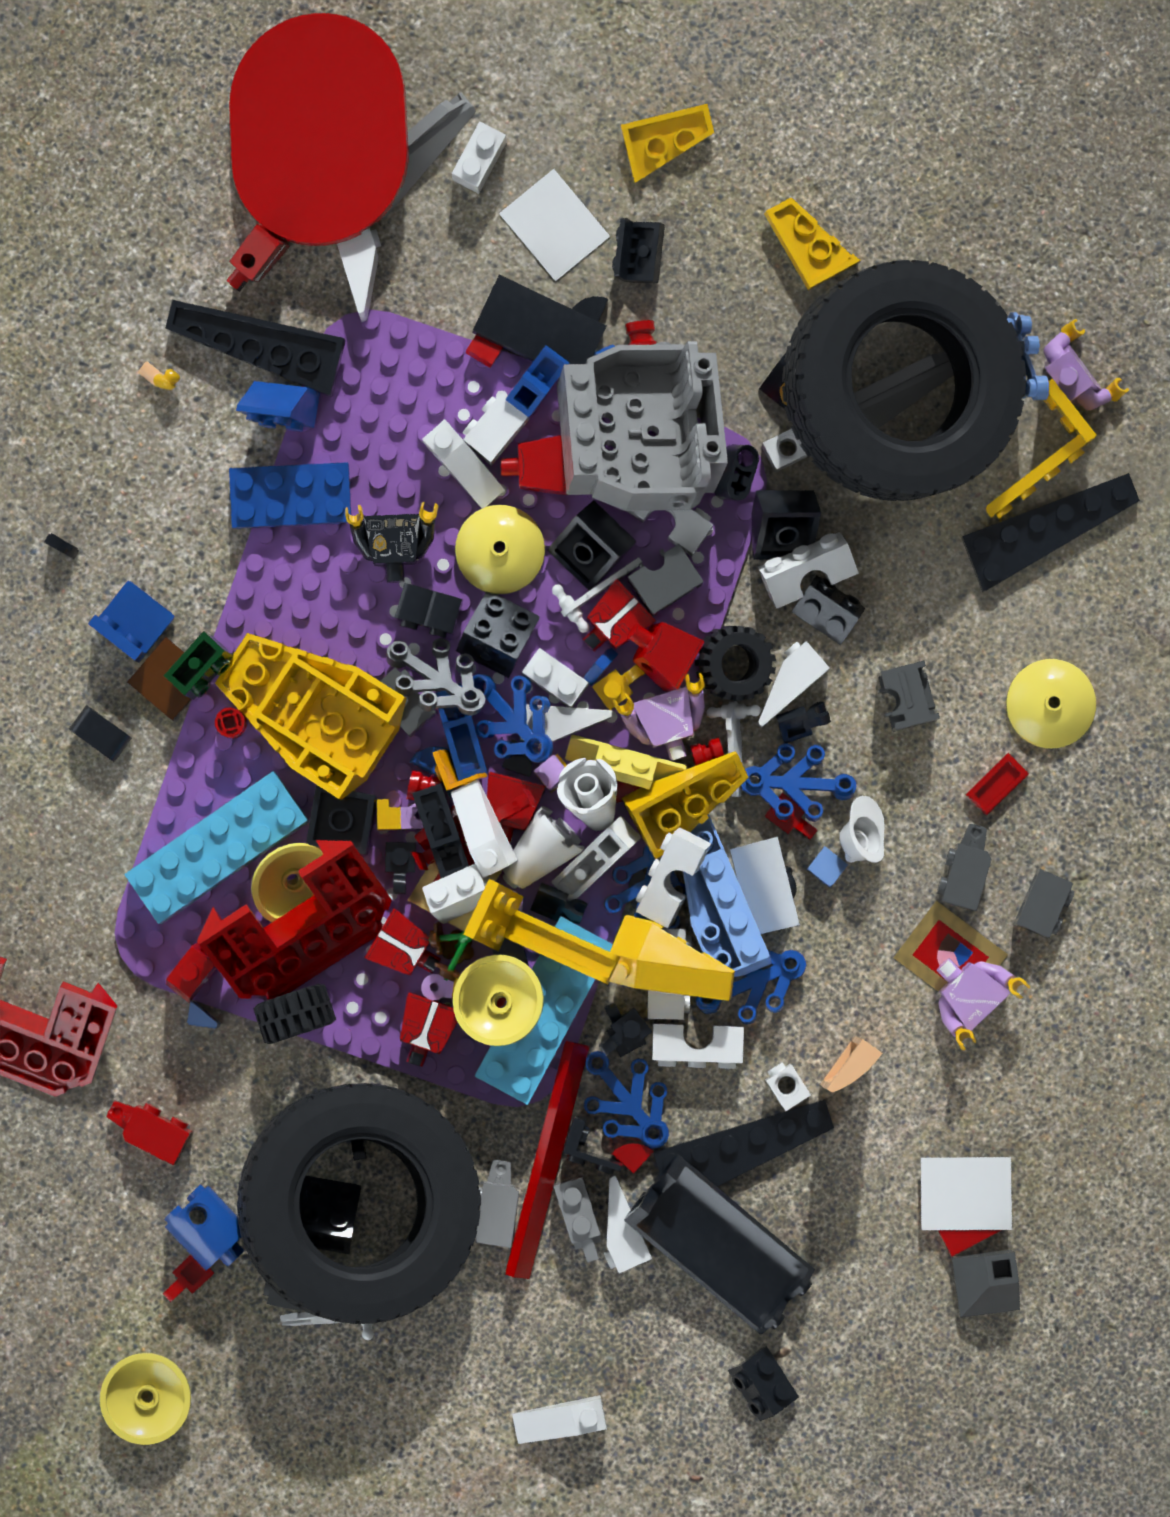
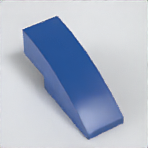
(462, 741)

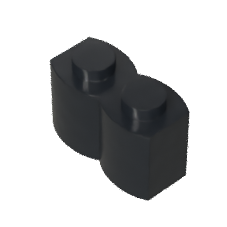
(428, 609)

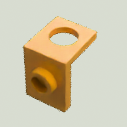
(446, 772)

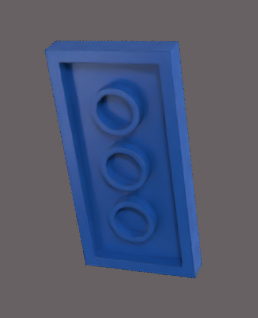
(289, 495)

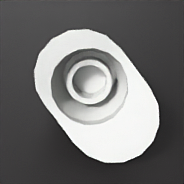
(864, 833)

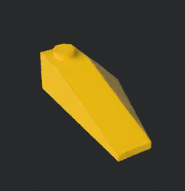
(683, 799)
(666, 964)

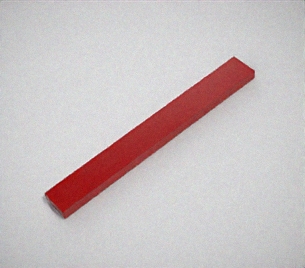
(547, 1160)

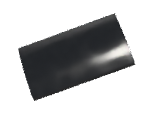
(529, 321)

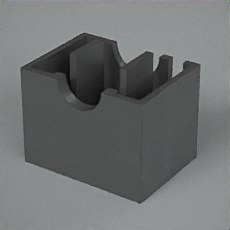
(668, 584)
(912, 696)

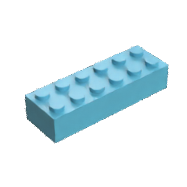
(217, 847)
(521, 1065)

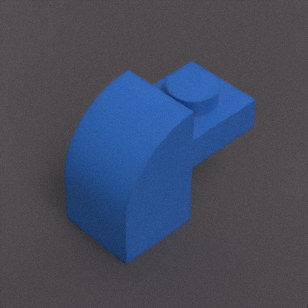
(536, 381)

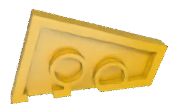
(663, 137)
(808, 245)

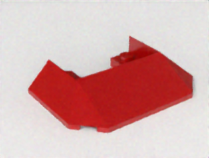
(306, 939)
(57, 1050)

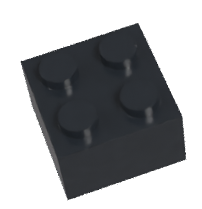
(342, 819)

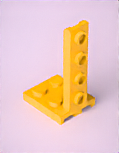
(1072, 422)
(499, 918)

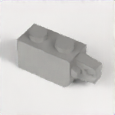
(497, 1206)
(579, 1216)

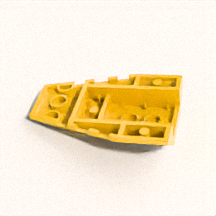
(314, 711)

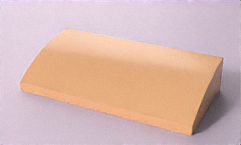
(851, 1065)

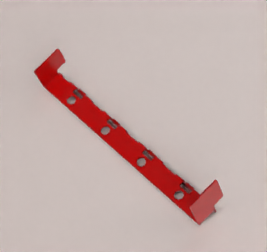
(501, 812)

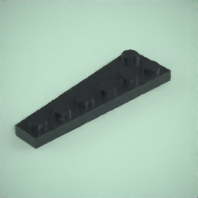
(283, 350)
(1026, 538)
(749, 1145)

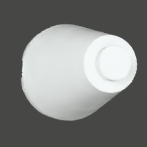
(589, 792)
(542, 849)

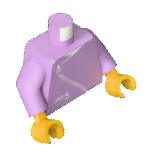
(1073, 375)
(666, 717)
(973, 995)

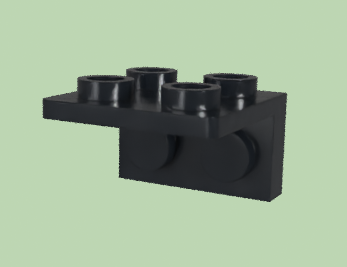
(497, 633)
(577, 1135)
(329, 1212)

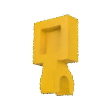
(616, 686)

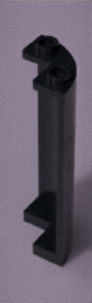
(720, 1245)

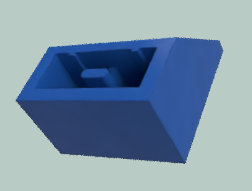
(280, 405)

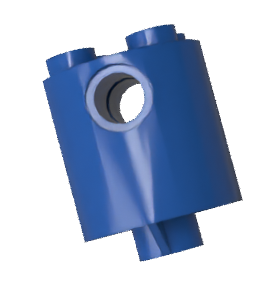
(213, 1238)

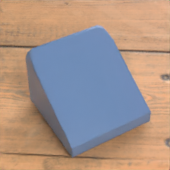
(827, 867)
(200, 1017)

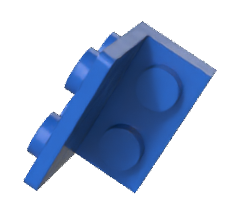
(132, 621)

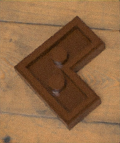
(154, 686)

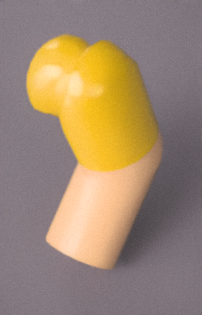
(158, 379)

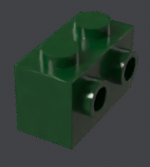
(199, 665)

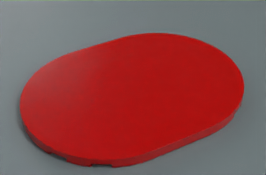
(318, 129)

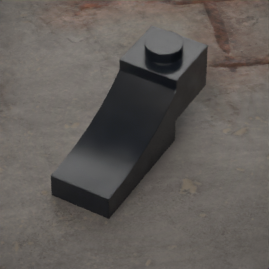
(440, 830)

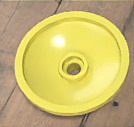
(506, 570)
(1029, 706)
(272, 890)
(477, 997)
(134, 1417)

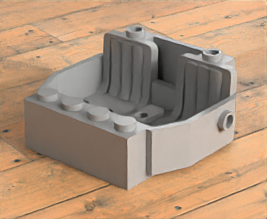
(643, 392)

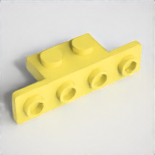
(627, 765)

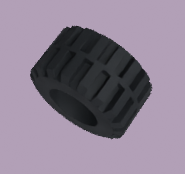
(759, 663)
(294, 1013)

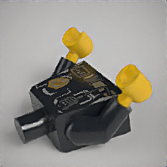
(393, 538)

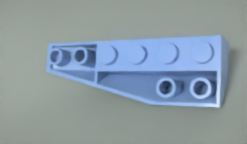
(721, 911)

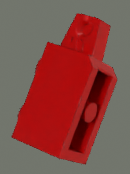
(150, 1130)

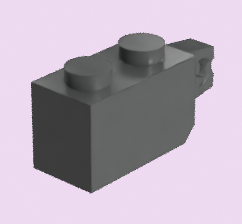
(966, 870)

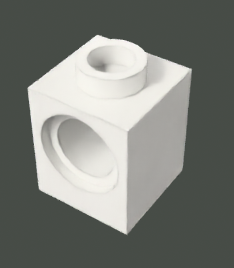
(776, 458)
(790, 1099)

